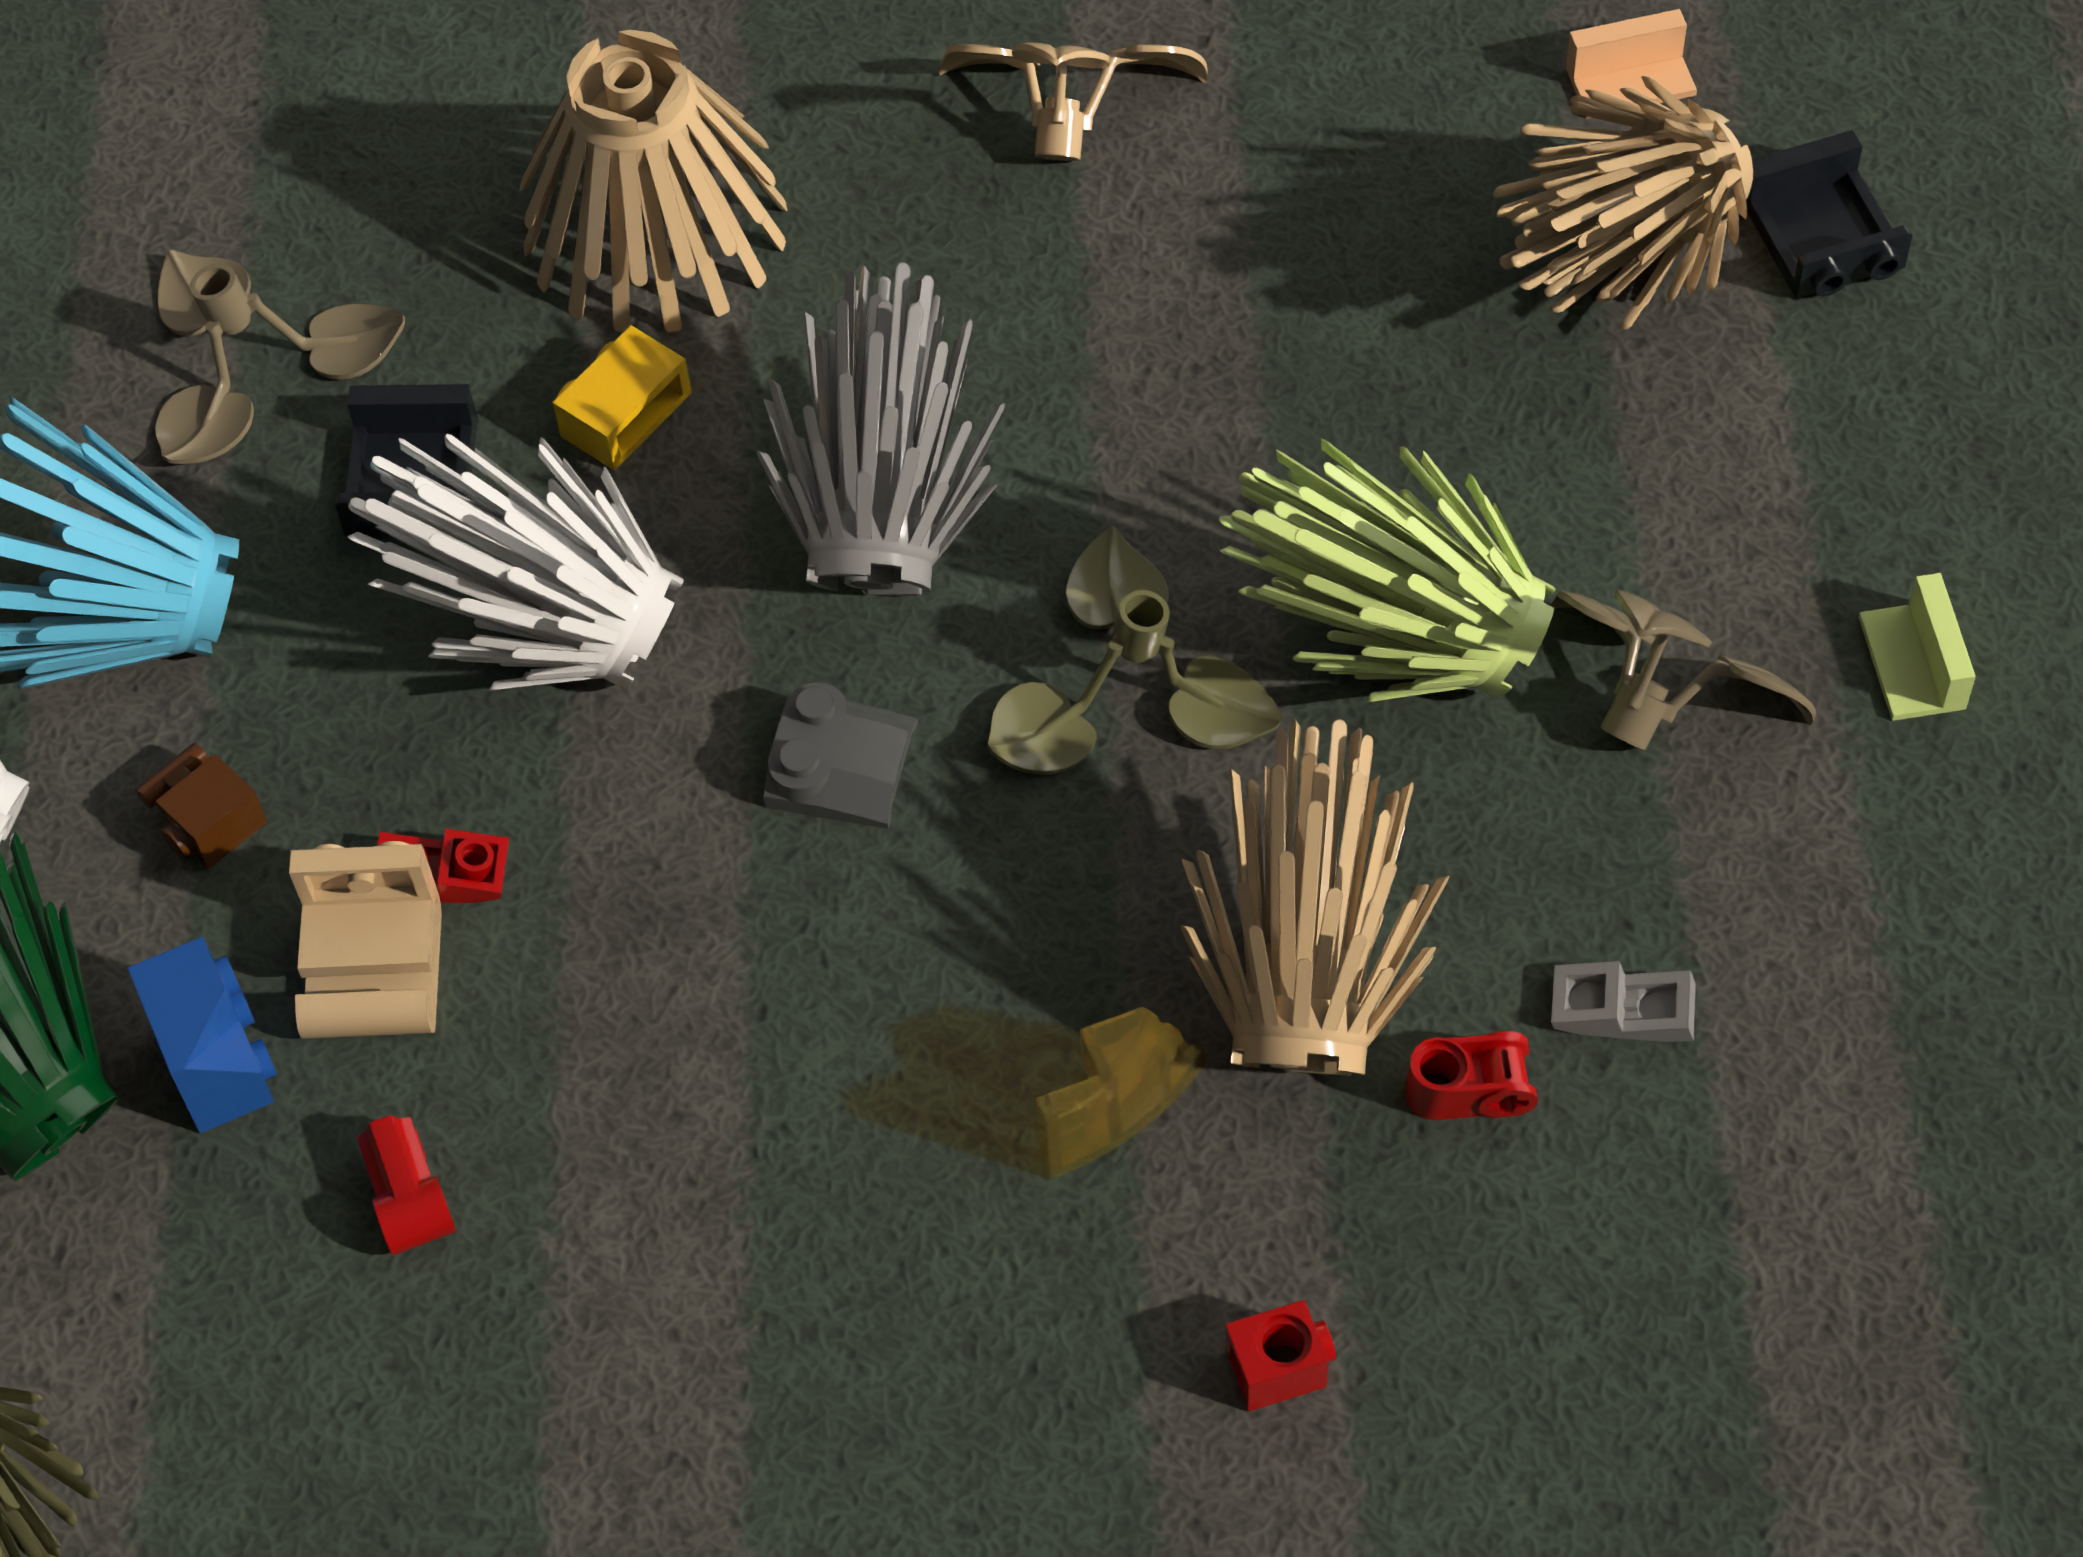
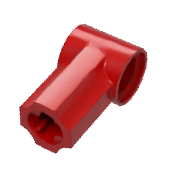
(407, 1196)

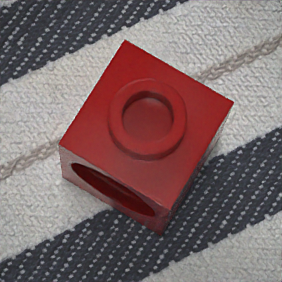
(1269, 1381)

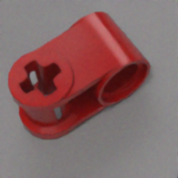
(1477, 1077)

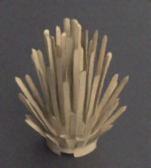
(1630, 198)
(1304, 935)

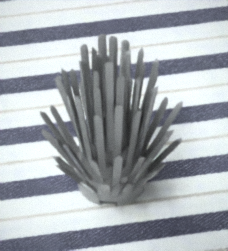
(879, 442)

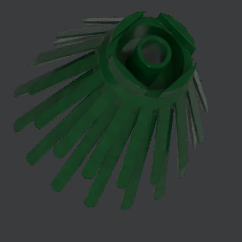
(47, 1035)

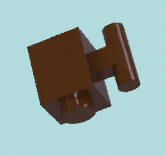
(203, 805)

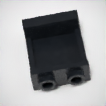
(1823, 217)
(406, 412)

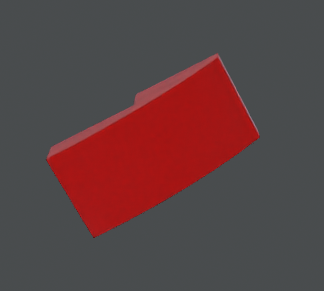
(464, 865)

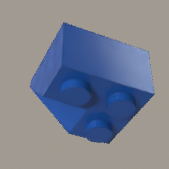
(201, 1033)

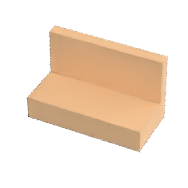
(1625, 50)

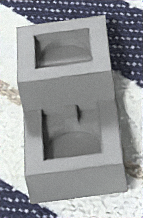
(1613, 1004)

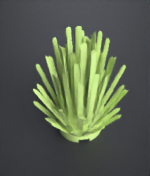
(1411, 592)

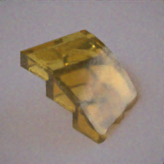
(1133, 1077)

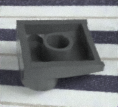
(836, 757)

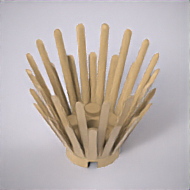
(636, 122)

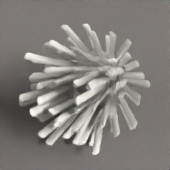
(543, 566)

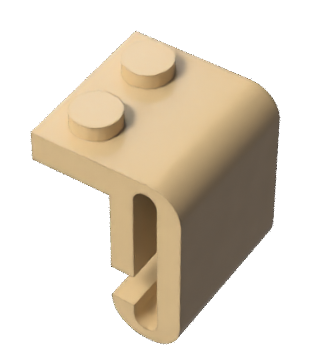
(366, 940)

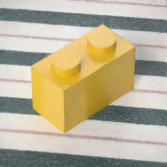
(622, 397)

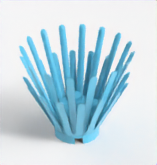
(149, 603)

